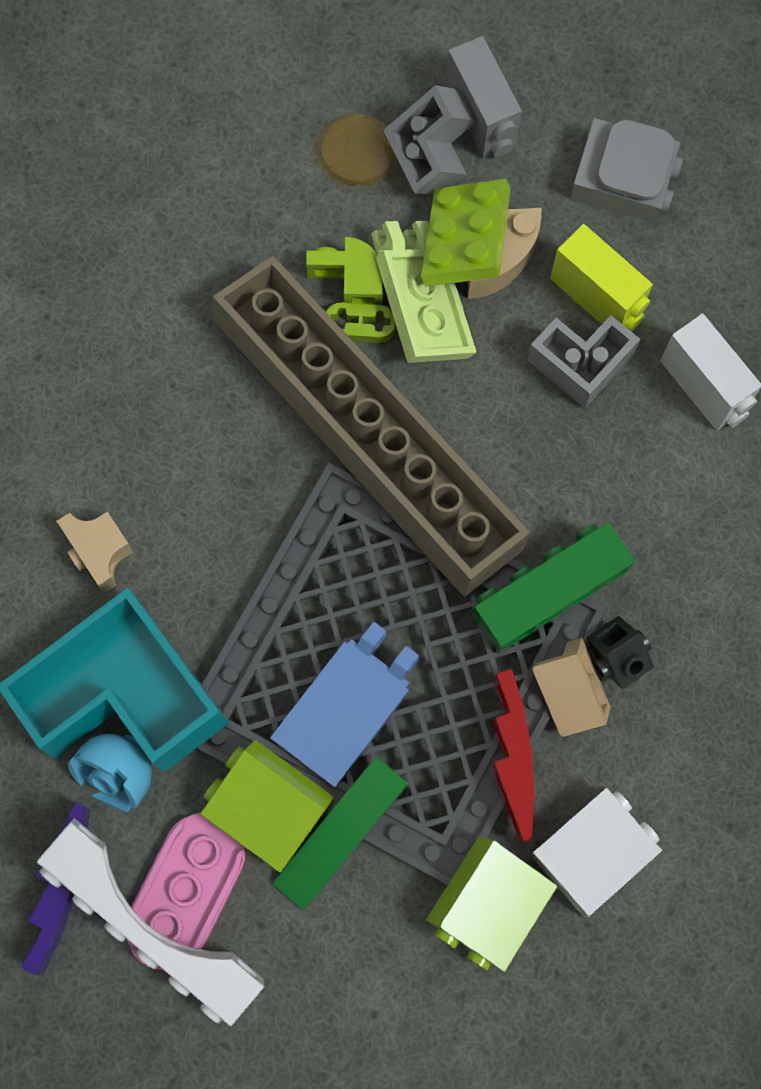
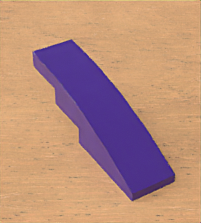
(52, 910)

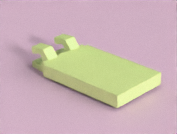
(426, 317)

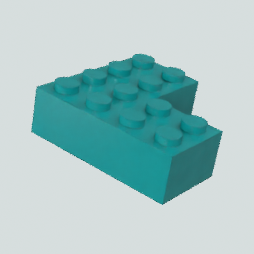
(111, 666)

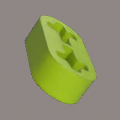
(364, 314)

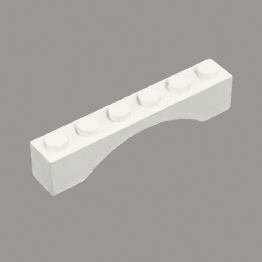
(214, 977)

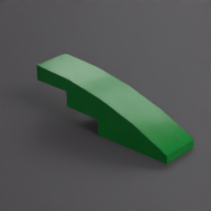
(340, 833)

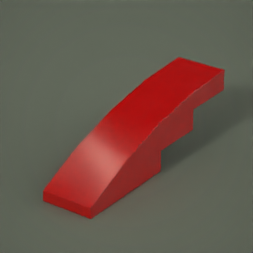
(515, 771)

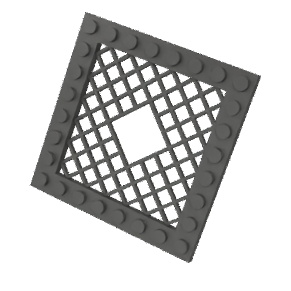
(262, 621)

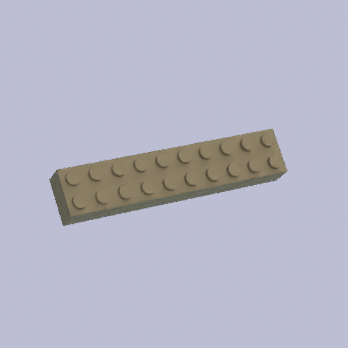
(369, 425)

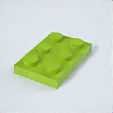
(466, 232)

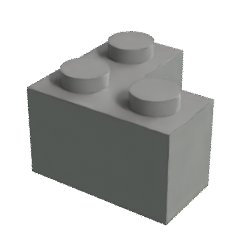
(424, 139)
(582, 366)

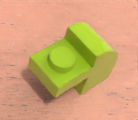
(354, 265)

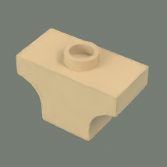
(96, 546)

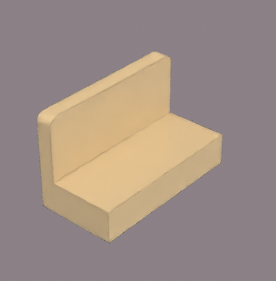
(573, 690)

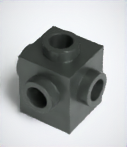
(627, 656)

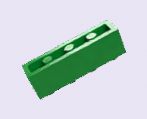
(552, 587)

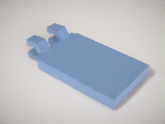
(345, 707)

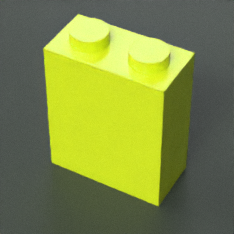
(600, 279)

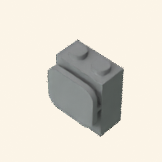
(627, 169)

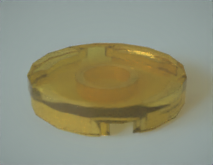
(357, 150)

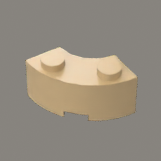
(518, 249)

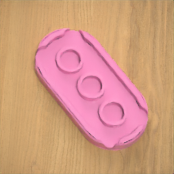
(189, 882)

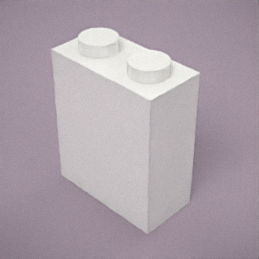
(711, 373)
(597, 852)

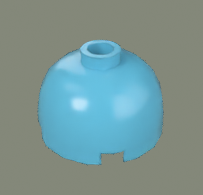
(114, 768)

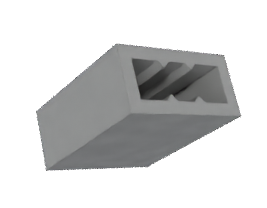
(497, 112)

